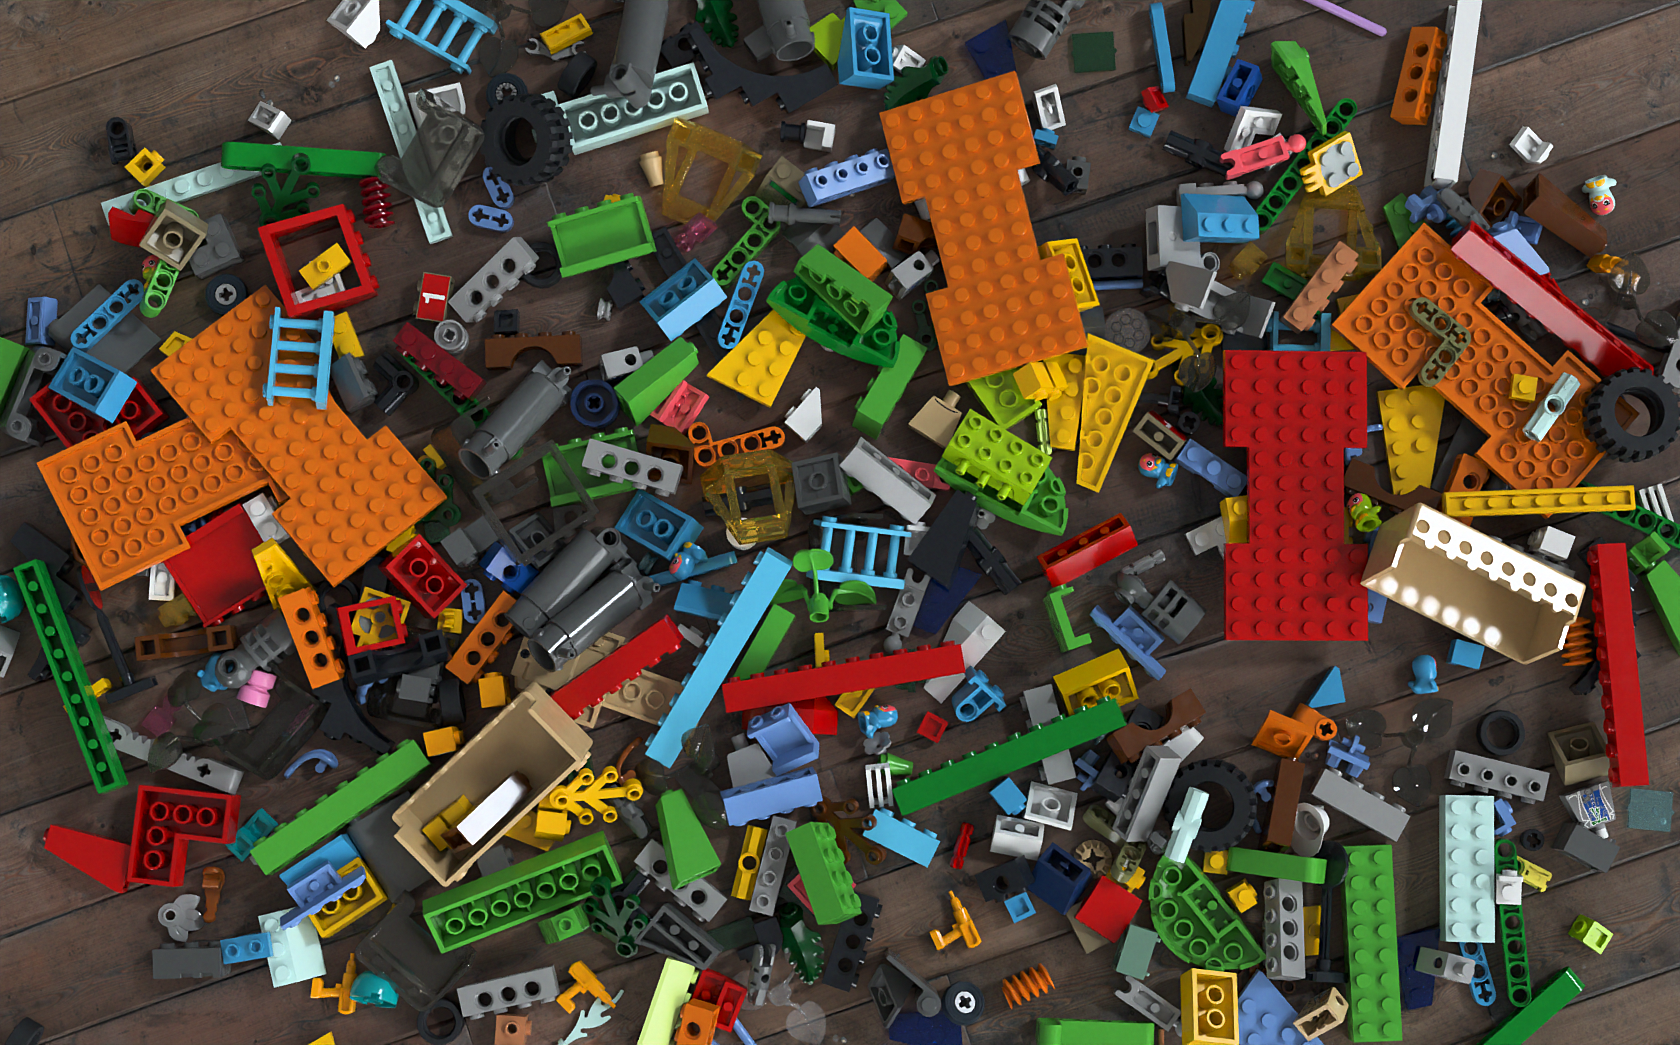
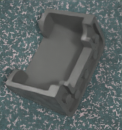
(15, 416)

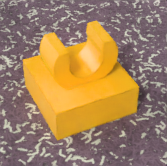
(432, 453)
(451, 620)

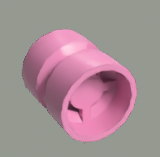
(256, 688)

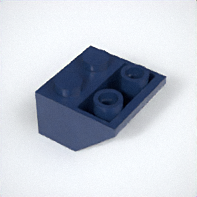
(1059, 879)

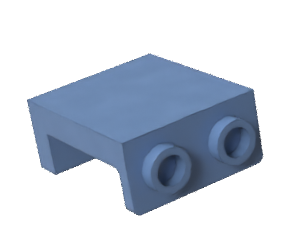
(784, 738)

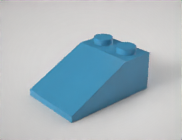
(866, 50)
(93, 384)
(657, 525)

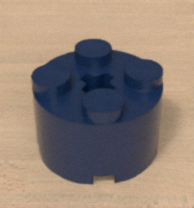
(596, 391)

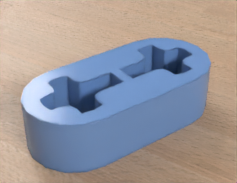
(493, 190)
(491, 213)
(479, 600)

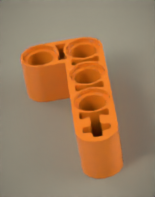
(738, 442)

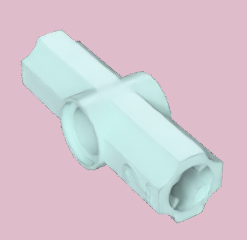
(1559, 396)
(1186, 824)

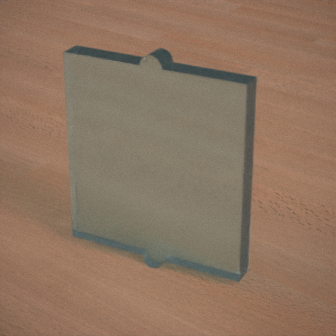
(1650, 810)

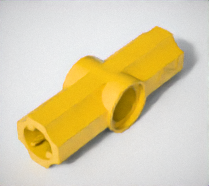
(746, 878)

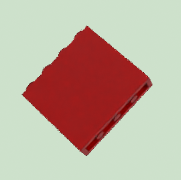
(219, 566)

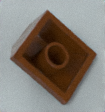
(1493, 196)
(672, 446)

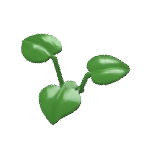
(849, 592)

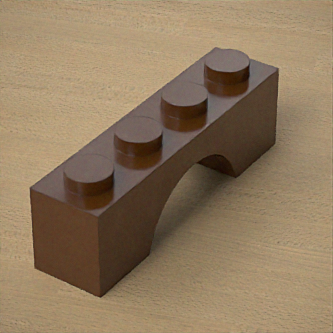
(914, 235)
(503, 352)
(1361, 479)
(186, 643)
(1180, 712)

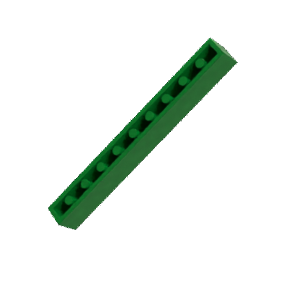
(70, 676)
(1010, 756)

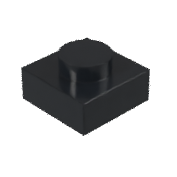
(506, 322)

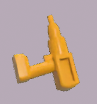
(1602, 263)
(963, 927)
(585, 981)
(341, 991)

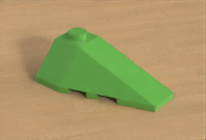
(1294, 70)

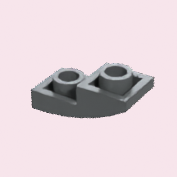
(883, 241)

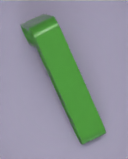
(162, 270)
(1093, 1032)

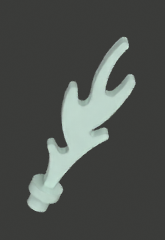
(593, 1020)

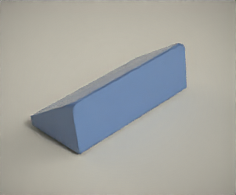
(40, 314)

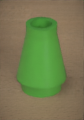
(897, 765)

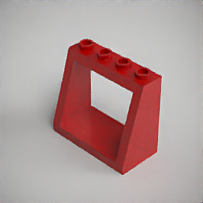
(316, 307)

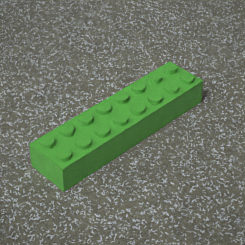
(340, 808)
(520, 892)
(1371, 945)

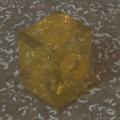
(1247, 261)
(176, 611)

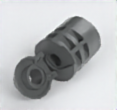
(1041, 26)
(1157, 608)
(262, 644)

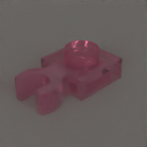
(695, 230)
(161, 719)

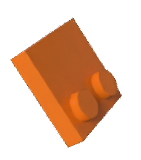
(1282, 735)

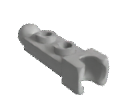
(1253, 189)
(904, 611)
(1150, 1005)

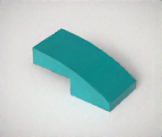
(259, 825)

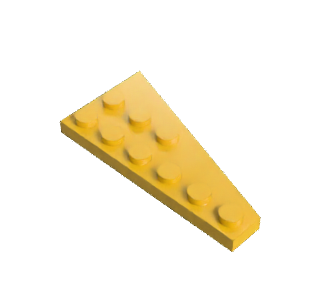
(761, 360)
(1109, 397)
(1410, 434)

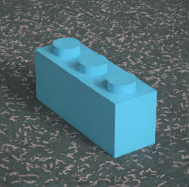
(903, 837)

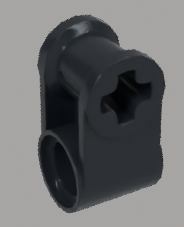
(121, 146)

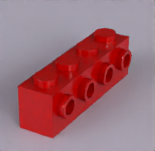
(1110, 540)

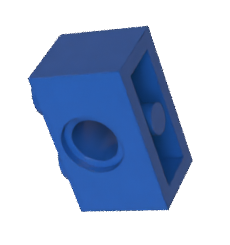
(1239, 87)
(497, 560)

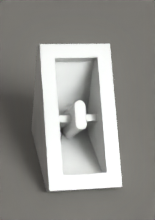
(1048, 107)
(270, 119)

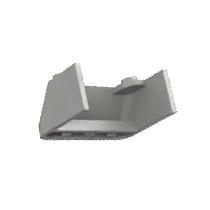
(1197, 292)

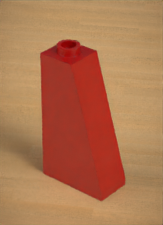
(92, 853)

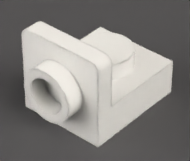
(904, 57)
(1508, 887)

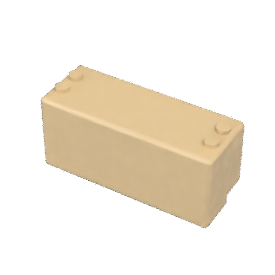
(1473, 584)
(525, 736)

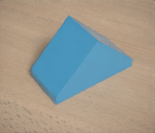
(1328, 691)

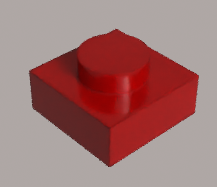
(1154, 99)
(932, 727)

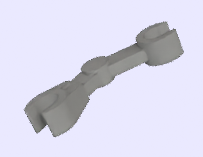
(542, 50)

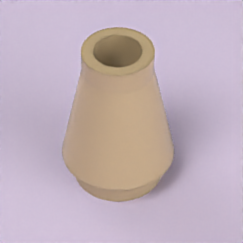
(652, 167)

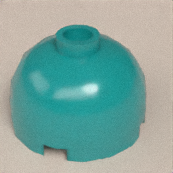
(10, 599)
(373, 989)

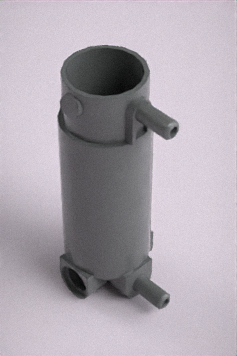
(788, 28)
(636, 52)
(516, 420)
(566, 578)
(592, 615)

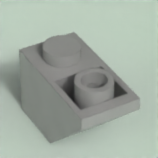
(8, 643)

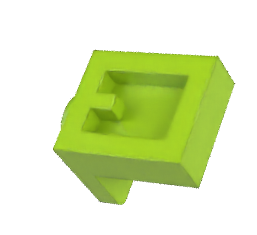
(1590, 933)

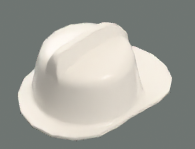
(1309, 829)

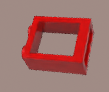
(346, 628)

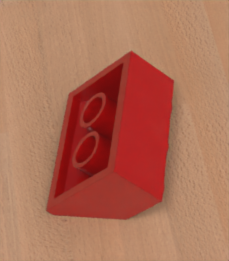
(422, 576)

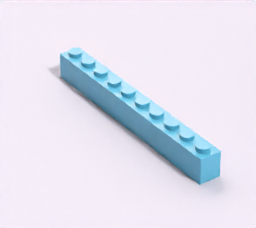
(719, 656)

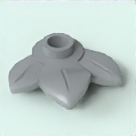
(185, 917)

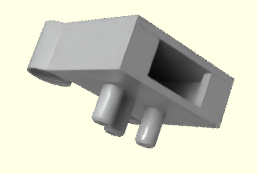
(1166, 241)

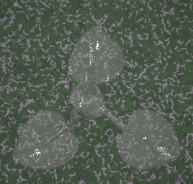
(804, 1023)

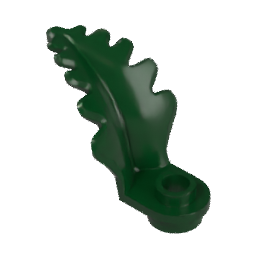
(718, 21)
(915, 83)
(1203, 400)
(801, 943)

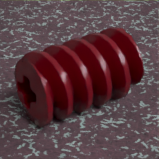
(375, 203)

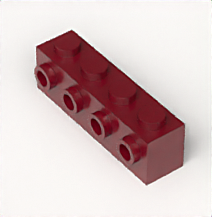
(444, 365)

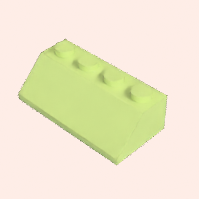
(667, 1003)

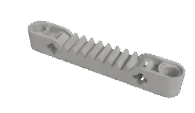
(221, 776)

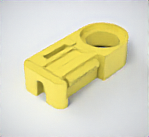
(1533, 874)

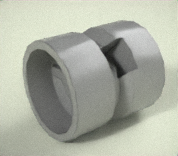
(451, 337)

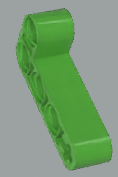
(742, 246)
(1276, 865)

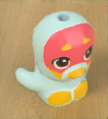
(1600, 197)

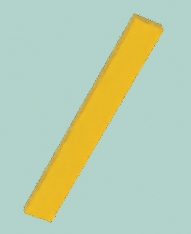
(1538, 501)

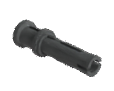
(792, 213)

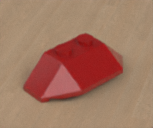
(816, 713)

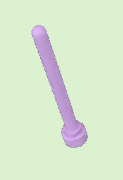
(1349, 16)

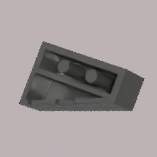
(680, 937)
(189, 961)

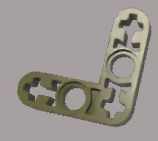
(1448, 342)
(1102, 822)

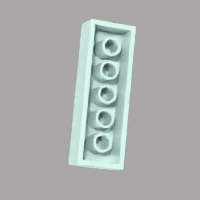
(606, 120)
(1466, 868)

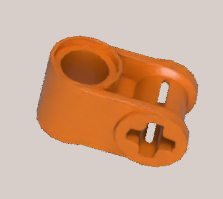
(1314, 719)

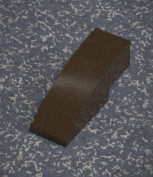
(1194, 28)

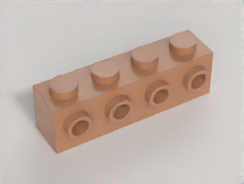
(1318, 287)
(512, 1029)

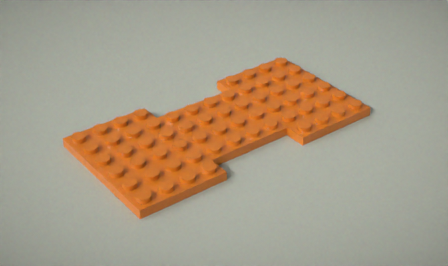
(1000, 295)
(1481, 376)
(343, 489)
(134, 495)

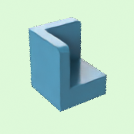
(1465, 654)

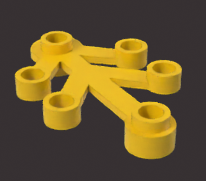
(1183, 349)
(593, 794)

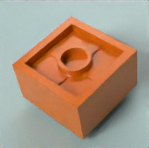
(860, 254)

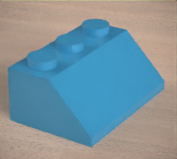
(1218, 219)
(683, 299)
(703, 601)
(338, 852)

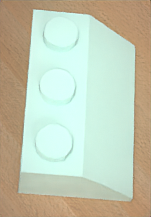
(295, 949)

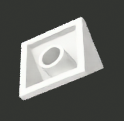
(1050, 805)

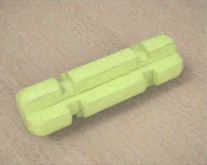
(1043, 431)

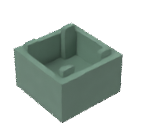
(1135, 951)

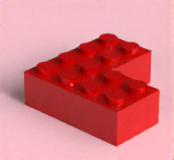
(75, 423)
(166, 823)

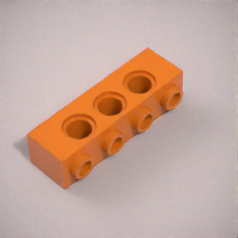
(1419, 75)
(1466, 466)
(474, 643)
(308, 650)
(704, 1015)

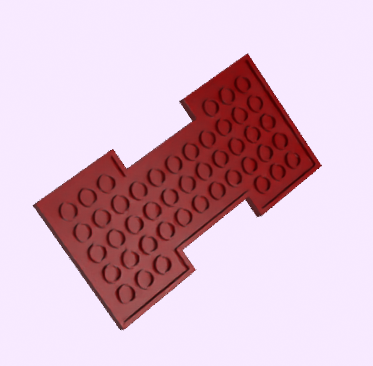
(1295, 569)

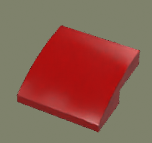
(128, 228)
(1108, 909)
(721, 991)

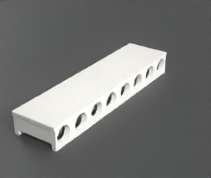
(1453, 94)

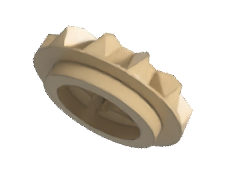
(1100, 849)

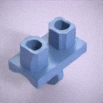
(1425, 207)
(1349, 751)
(1086, 763)

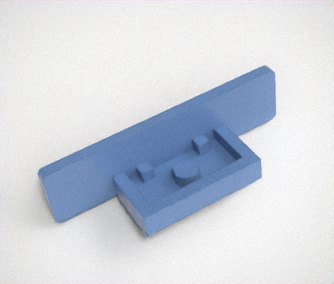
(1134, 635)
(317, 889)

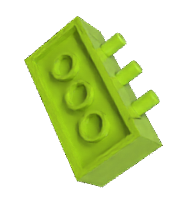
(1002, 398)
(996, 458)

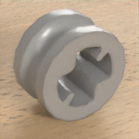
(604, 309)

